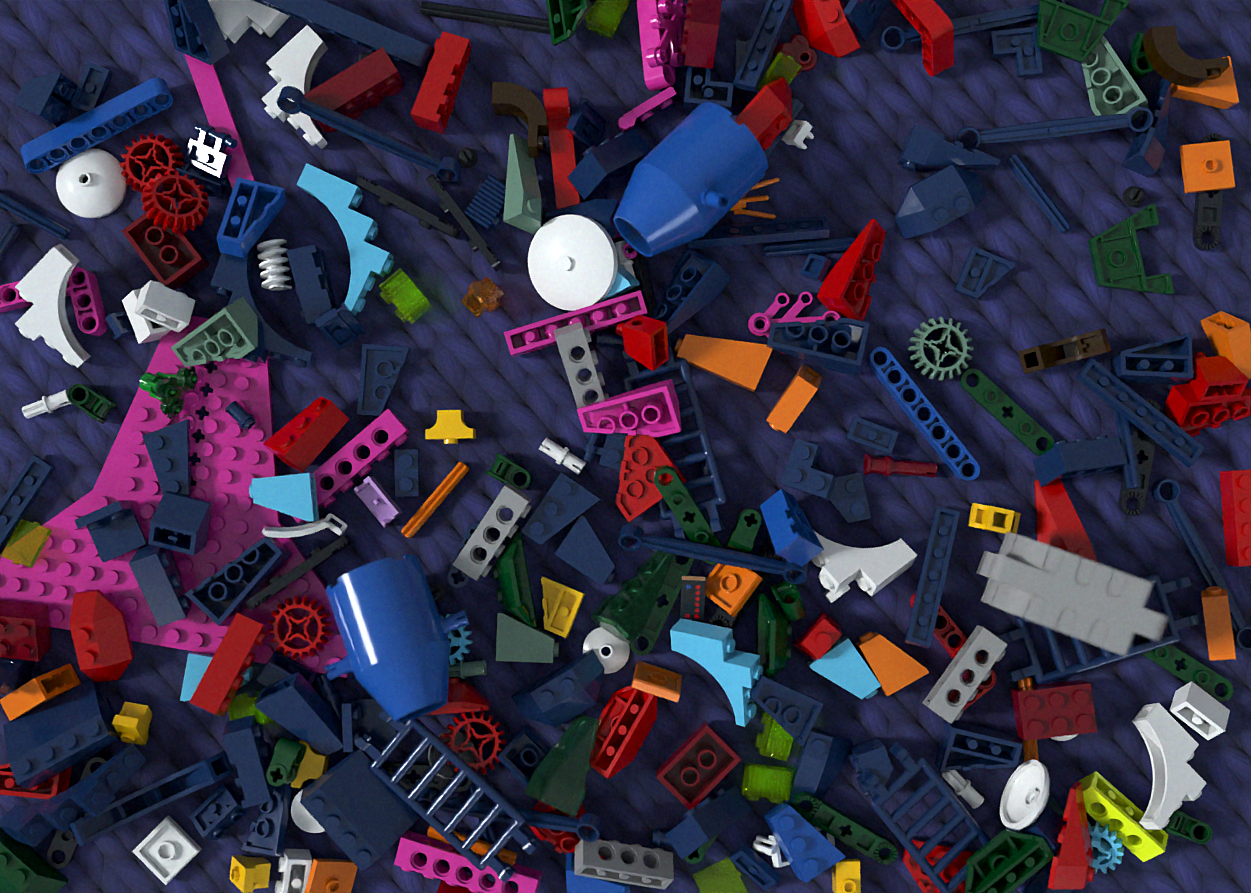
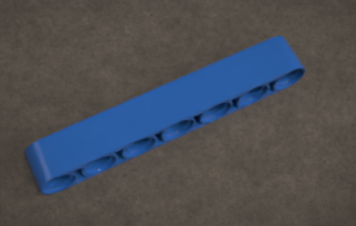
(96, 125)
(933, 419)

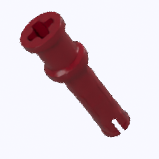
(890, 466)

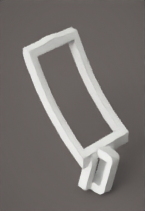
(296, 531)
(774, 850)

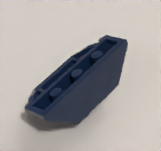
(939, 200)
(563, 691)

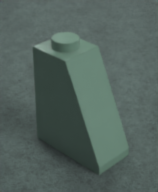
(523, 643)

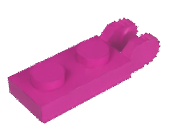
(645, 110)

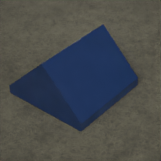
(523, 754)

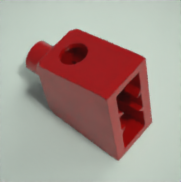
(645, 340)
(1216, 378)
(818, 637)

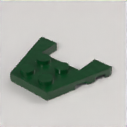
(1073, 31)
(1119, 260)

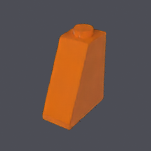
(1215, 92)
(1230, 339)
(794, 399)
(1218, 623)
(889, 663)
(39, 691)

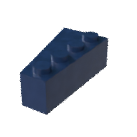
(239, 580)

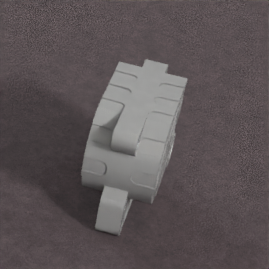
(1069, 594)

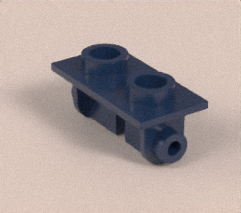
(211, 183)

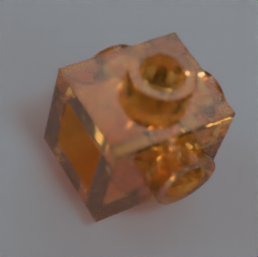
(482, 297)

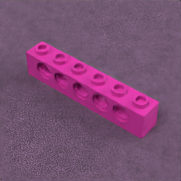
(594, 317)
(350, 452)
(432, 868)

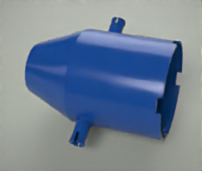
(689, 181)
(394, 636)

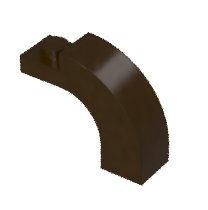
(1174, 64)
(521, 102)
(1064, 351)

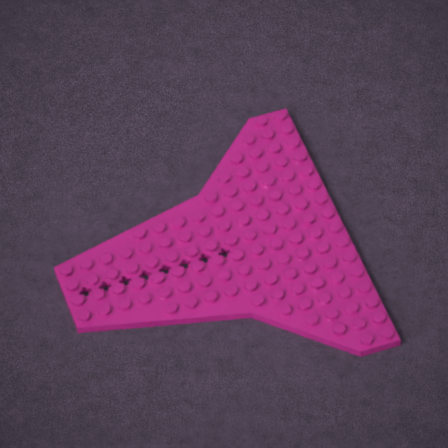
(236, 523)

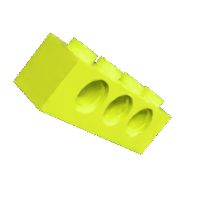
(1111, 807)

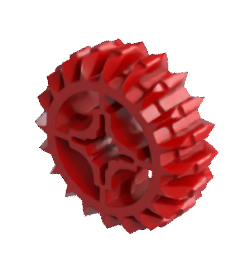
(156, 146)
(163, 206)
(293, 619)
(470, 732)

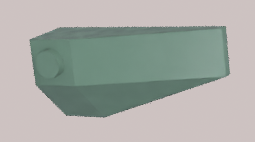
(1110, 84)
(522, 193)
(223, 336)

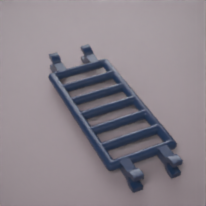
(701, 431)
(1107, 657)
(948, 797)
(515, 830)

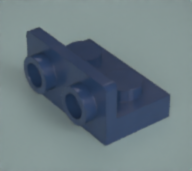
(218, 813)

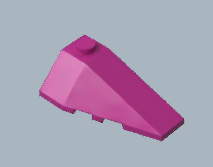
(642, 411)

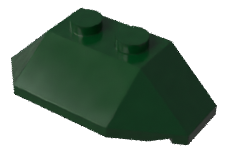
(565, 18)
(515, 582)
(771, 637)
(1006, 862)
(25, 870)

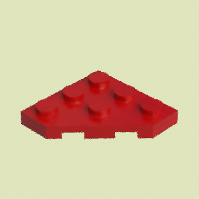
(637, 486)
(935, 855)

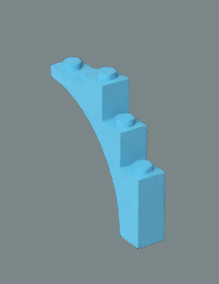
(358, 229)

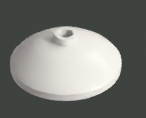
(100, 193)
(1025, 795)

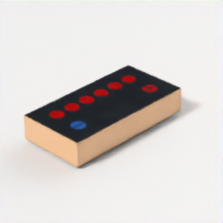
(692, 598)

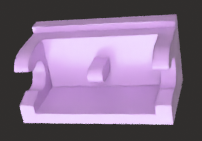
(378, 501)

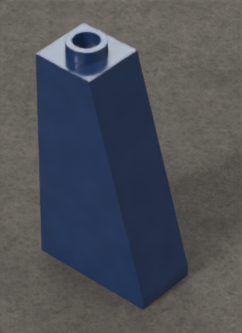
(302, 712)

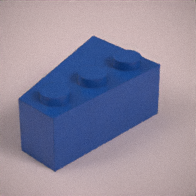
(248, 215)
(790, 529)
(801, 843)

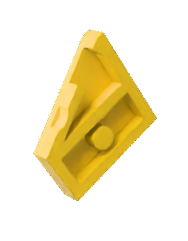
(560, 606)

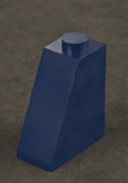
(586, 552)

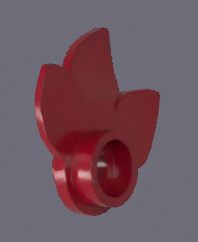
(797, 49)

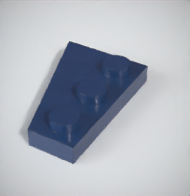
(378, 376)
(787, 706)
(271, 824)

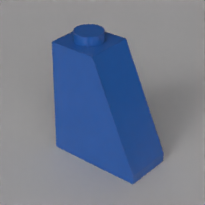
(584, 884)

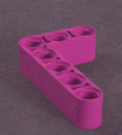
(656, 77)
(78, 294)

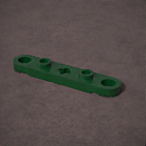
(994, 399)
(681, 501)
(671, 588)
(1192, 670)
(831, 819)

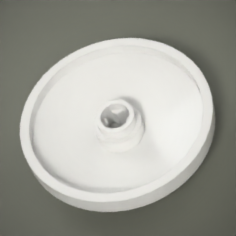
(572, 262)

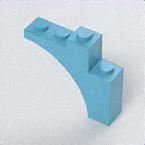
(714, 650)

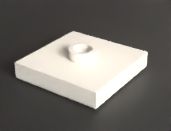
(167, 850)

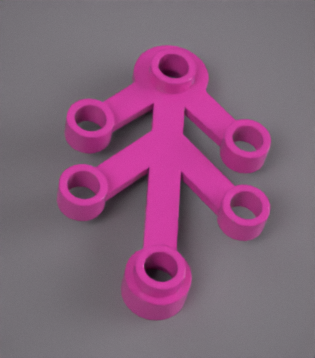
(677, 11)
(766, 317)

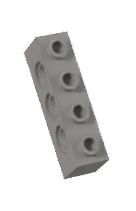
(567, 339)
(468, 560)
(952, 677)
(612, 868)

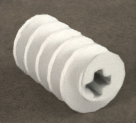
(272, 265)

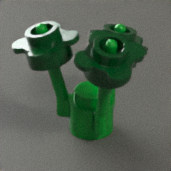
(167, 390)

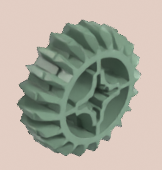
(950, 351)

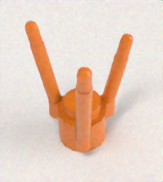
(742, 203)

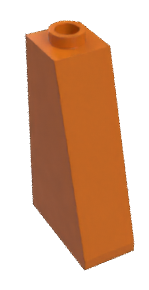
(728, 359)

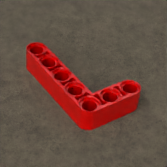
(935, 31)
(561, 145)
(942, 634)

